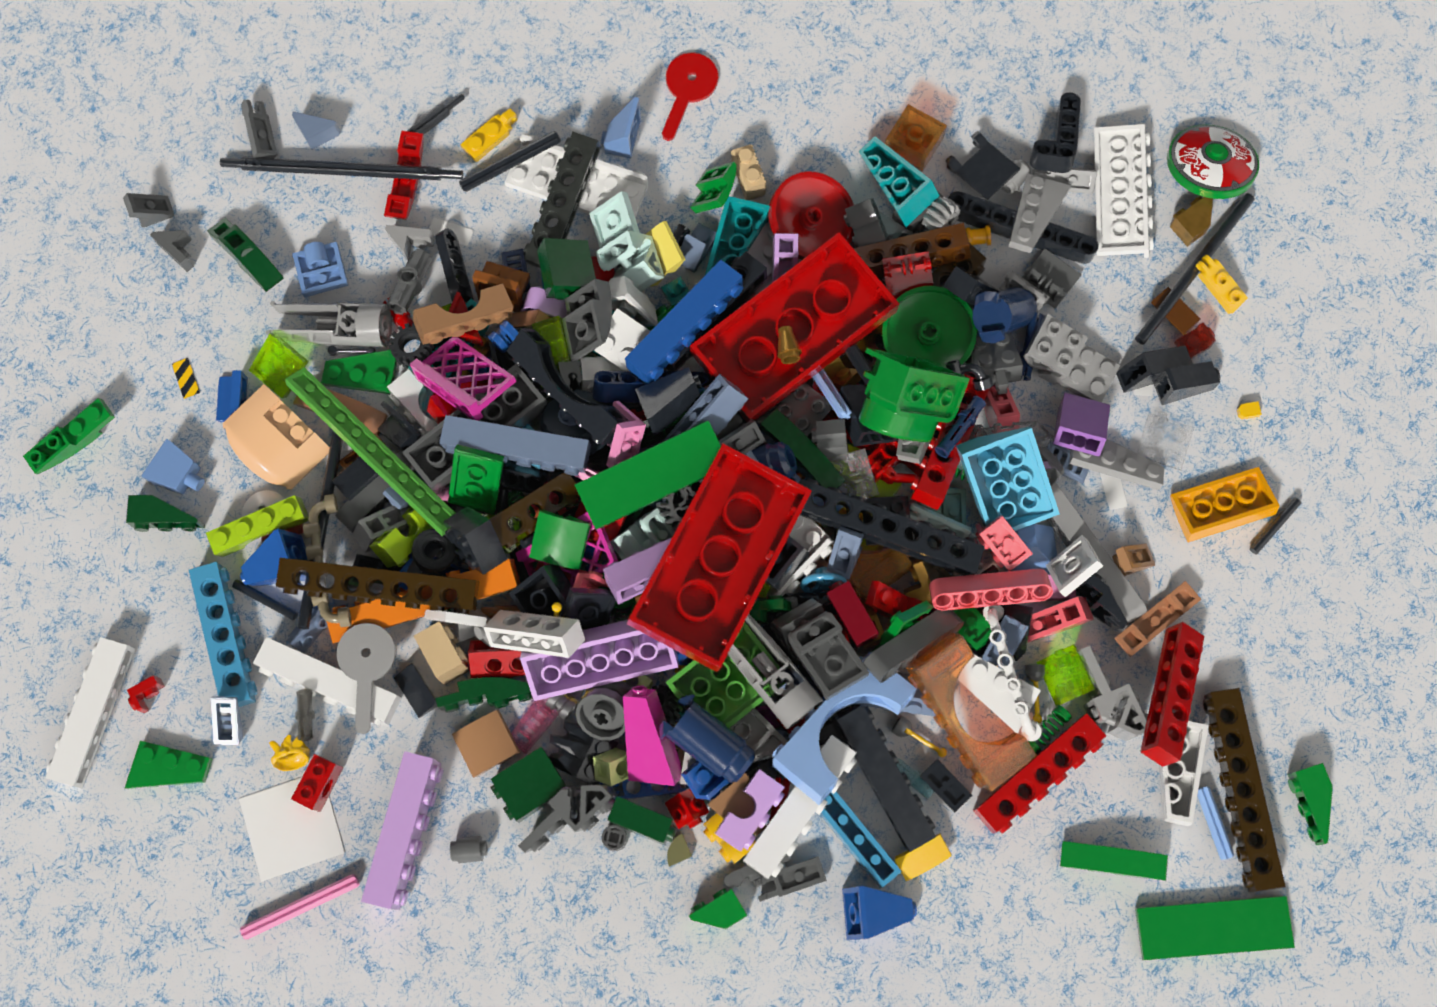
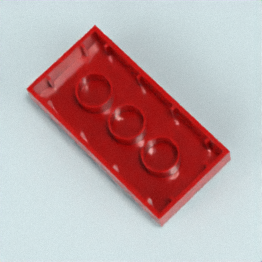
(828, 303)
(719, 558)

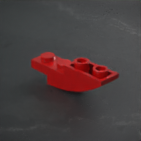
(888, 601)

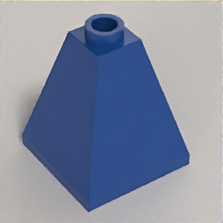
(263, 564)
(874, 911)

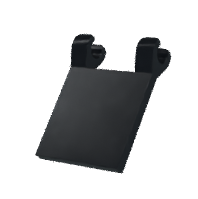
(986, 169)

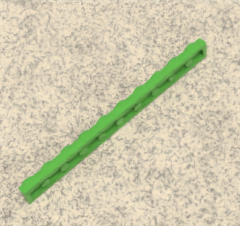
(370, 449)

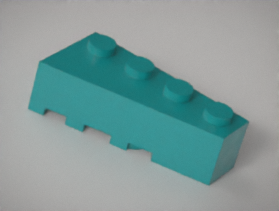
(900, 181)
(737, 229)

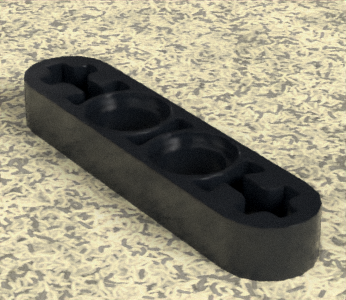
(449, 249)

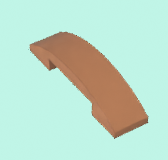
(366, 414)
(1157, 619)

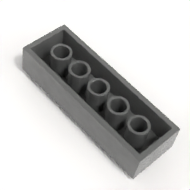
(512, 408)

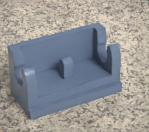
(1014, 631)

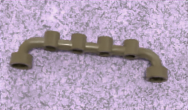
(315, 553)

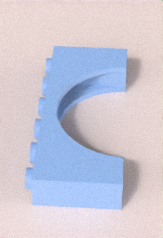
(801, 756)

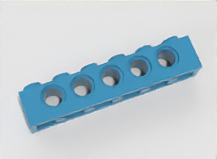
(202, 580)

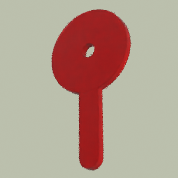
(688, 90)

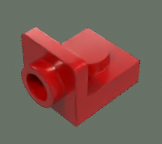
(146, 689)

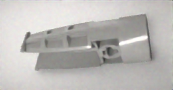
(368, 327)
(794, 701)

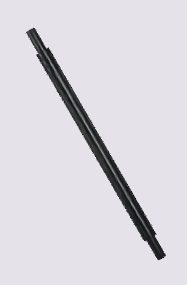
(341, 168)

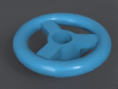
(823, 581)

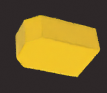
(1249, 410)

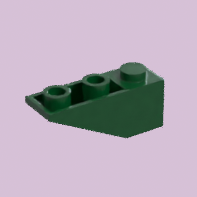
(152, 512)

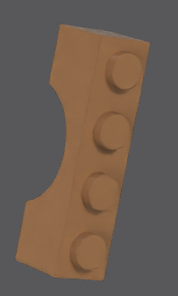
(437, 324)

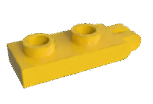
(1221, 284)

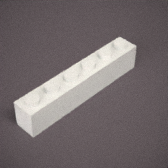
(321, 679)
(90, 713)
(795, 815)

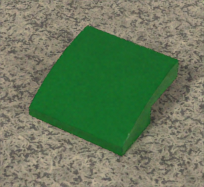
(714, 187)
(559, 540)

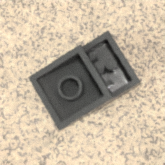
(587, 318)

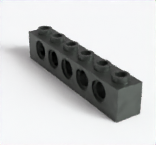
(575, 145)

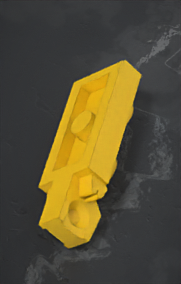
(489, 135)

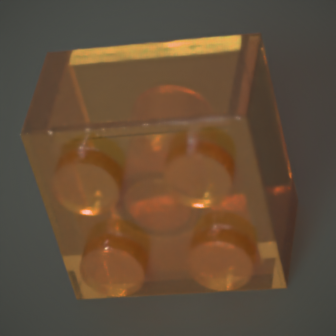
(916, 137)

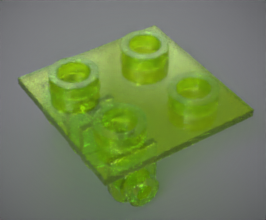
(1066, 675)

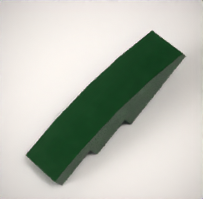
(809, 458)

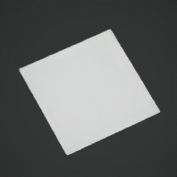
(287, 833)

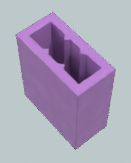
(1081, 424)

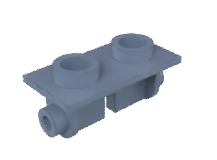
(304, 639)

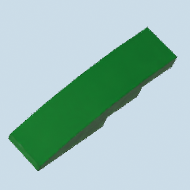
(1114, 860)

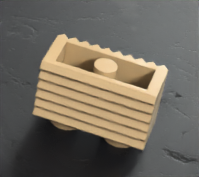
(749, 172)

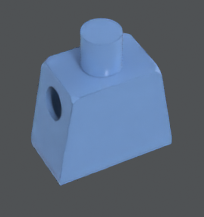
(173, 470)

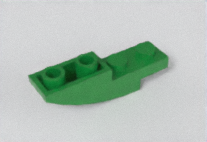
(70, 439)

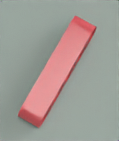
(990, 589)

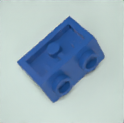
(703, 782)

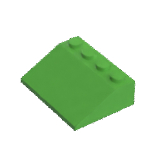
(725, 692)

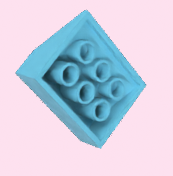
(1008, 478)

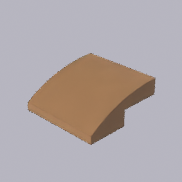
(485, 743)

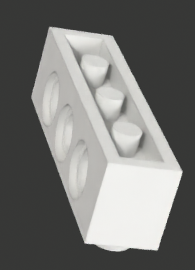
(534, 633)

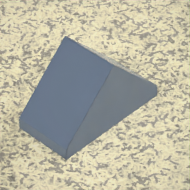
(316, 129)

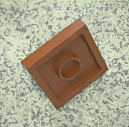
(512, 279)

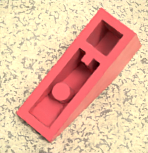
(1000, 408)
(1060, 618)

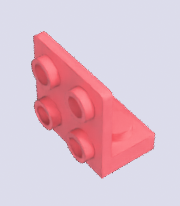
(1004, 542)

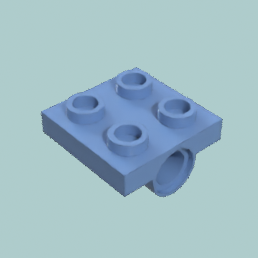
(320, 268)

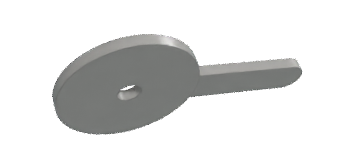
(365, 669)

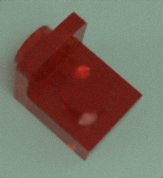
(1197, 340)

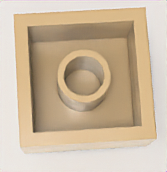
(441, 653)

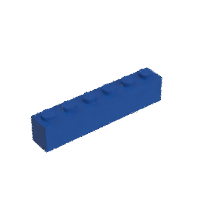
(684, 322)

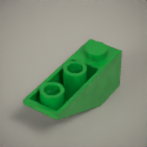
(1315, 799)

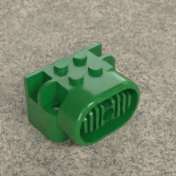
(910, 396)

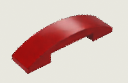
(404, 190)

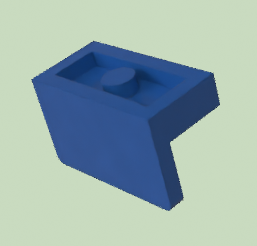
(231, 394)

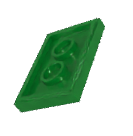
(475, 479)

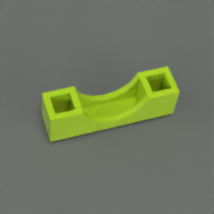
(244, 530)

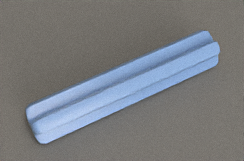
(832, 395)
(1215, 823)

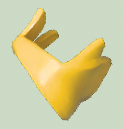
(290, 754)

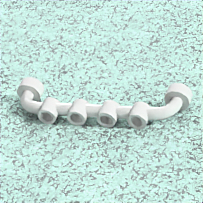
(1030, 729)

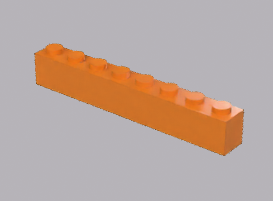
(496, 581)

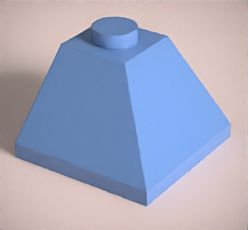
(623, 130)
(1041, 542)

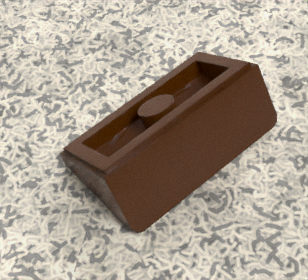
(1180, 315)

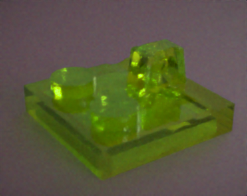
(276, 363)

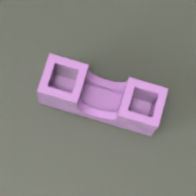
(764, 793)

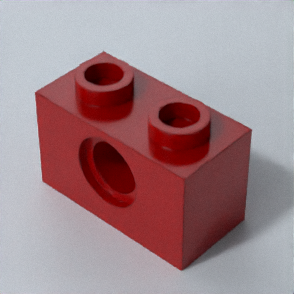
(317, 783)

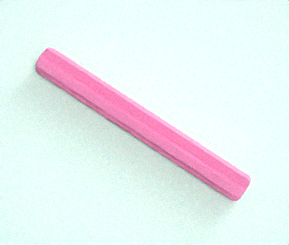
(299, 906)

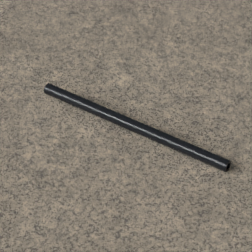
(1191, 273)
(323, 518)

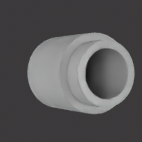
(1018, 179)

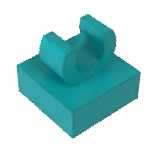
(675, 291)

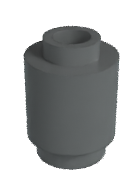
(468, 849)

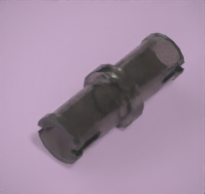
(304, 714)

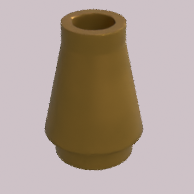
(788, 347)

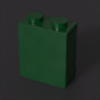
(565, 266)
(527, 785)
(642, 821)

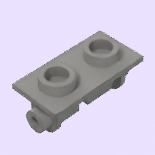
(1015, 281)

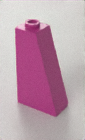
(647, 755)

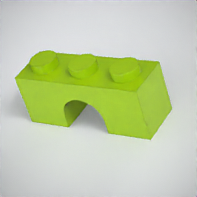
(393, 546)

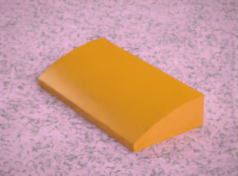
(1224, 504)

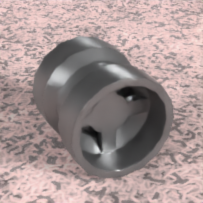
(563, 704)
(616, 841)

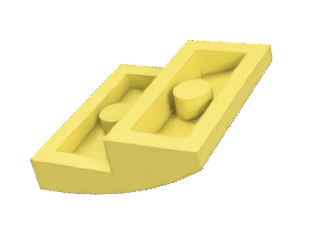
(667, 249)

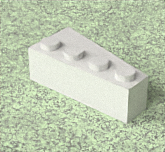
(988, 685)
(1181, 779)

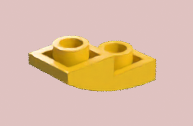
(923, 858)

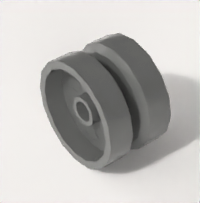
(602, 710)

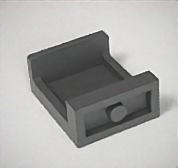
(741, 435)

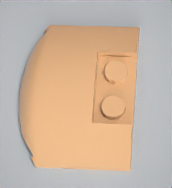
(273, 440)

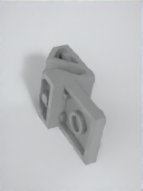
(1066, 360)
(1120, 703)

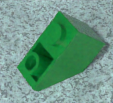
(721, 912)

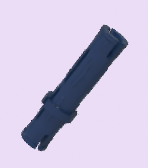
(1032, 327)
(974, 407)

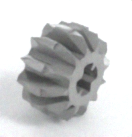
(941, 214)

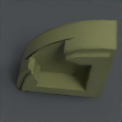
(678, 851)

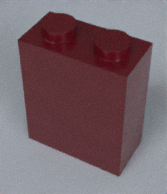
(852, 614)

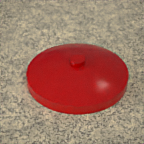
(812, 208)

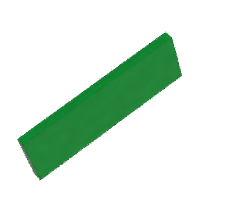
(649, 475)
(1214, 928)

